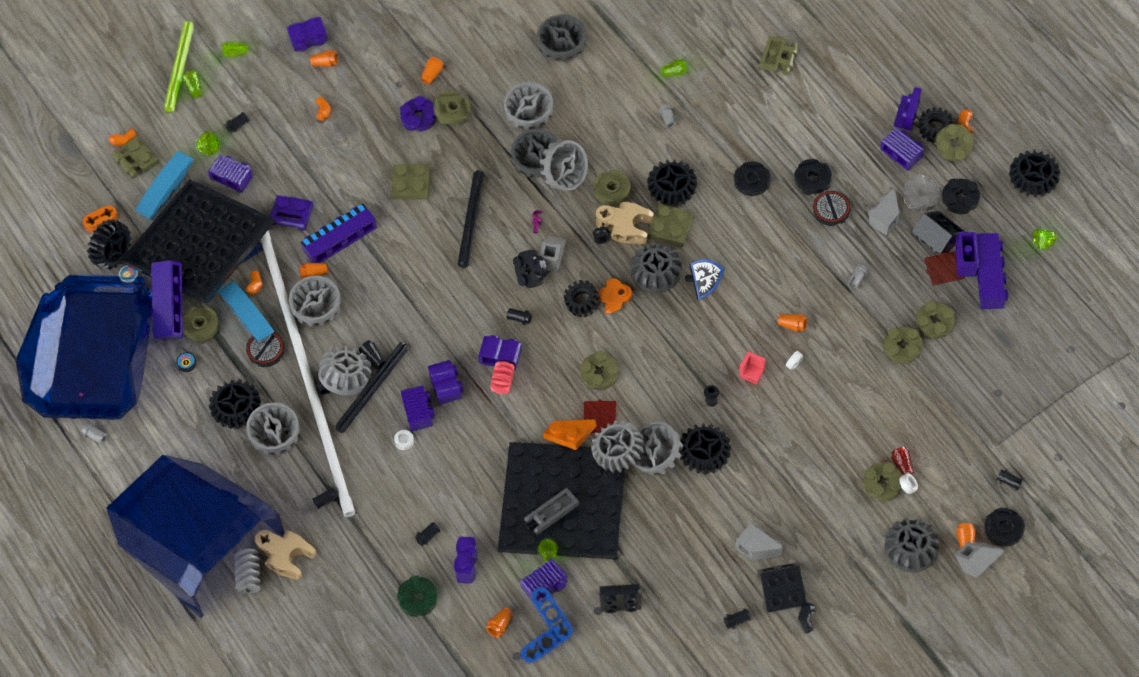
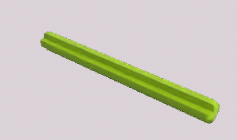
(178, 67)

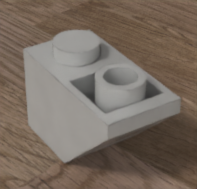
(885, 214)
(552, 252)
(758, 545)
(976, 557)

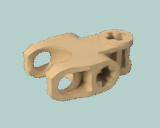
(622, 220)
(282, 550)

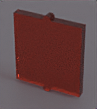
(942, 268)
(600, 411)

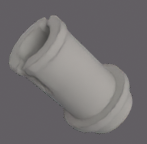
(666, 112)
(858, 273)
(90, 431)

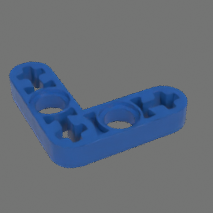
(552, 632)

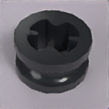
(601, 235)

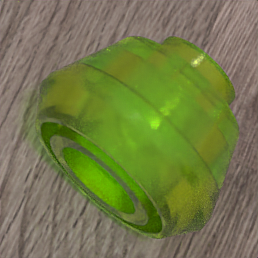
(208, 143)
(1044, 238)

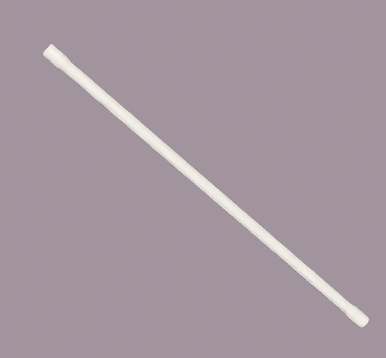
(345, 499)

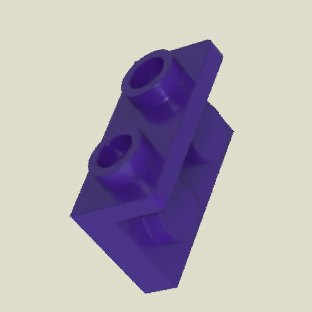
(907, 110)

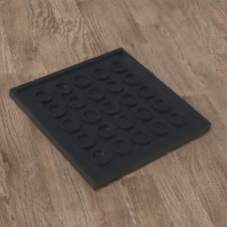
(202, 233)
(540, 473)

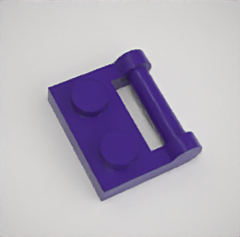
(292, 208)

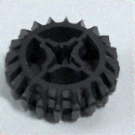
(1035, 166)
(663, 189)
(109, 244)
(225, 399)
(715, 441)

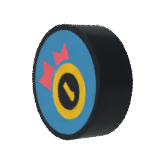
(186, 362)

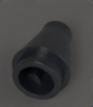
(372, 353)

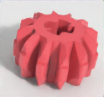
(502, 377)

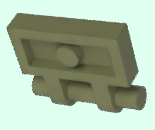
(773, 52)
(139, 154)

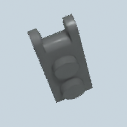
(553, 510)

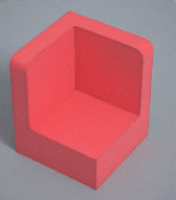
(752, 368)

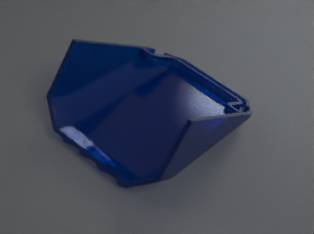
(86, 341)
(184, 522)

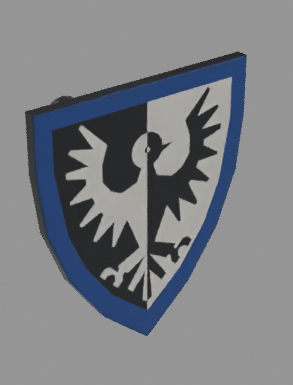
(705, 276)

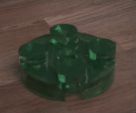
(417, 585)

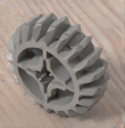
(618, 452)

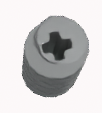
(246, 571)

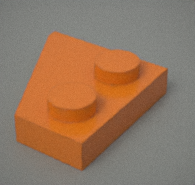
(569, 432)

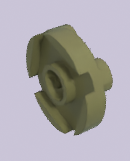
(449, 116)
(964, 140)
(616, 196)
(935, 330)
(205, 332)
(906, 335)
(595, 361)
(882, 471)

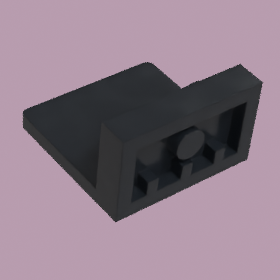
(782, 587)
(620, 598)

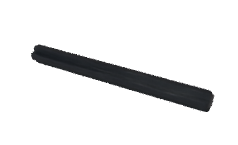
(470, 220)
(371, 387)

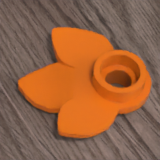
(612, 297)

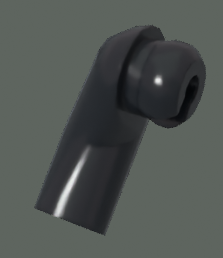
(804, 615)

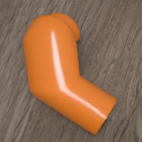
(324, 110)
(963, 119)
(122, 139)
(255, 285)

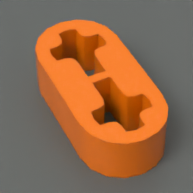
(98, 217)

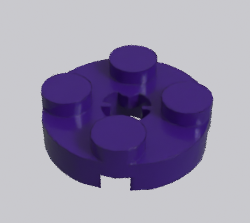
(416, 105)

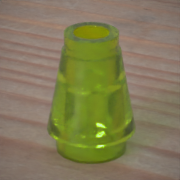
(233, 49)
(674, 68)
(192, 83)
(548, 550)

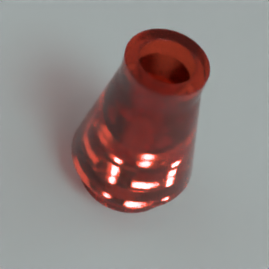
(902, 459)

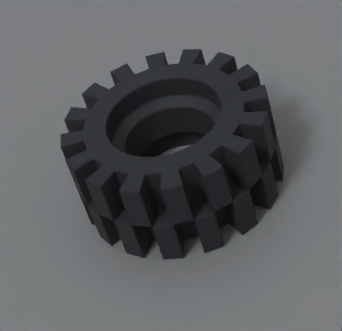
(930, 116)
(583, 308)

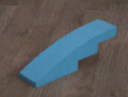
(163, 185)
(246, 311)

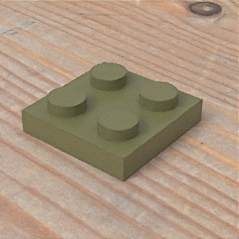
(410, 181)
(670, 225)

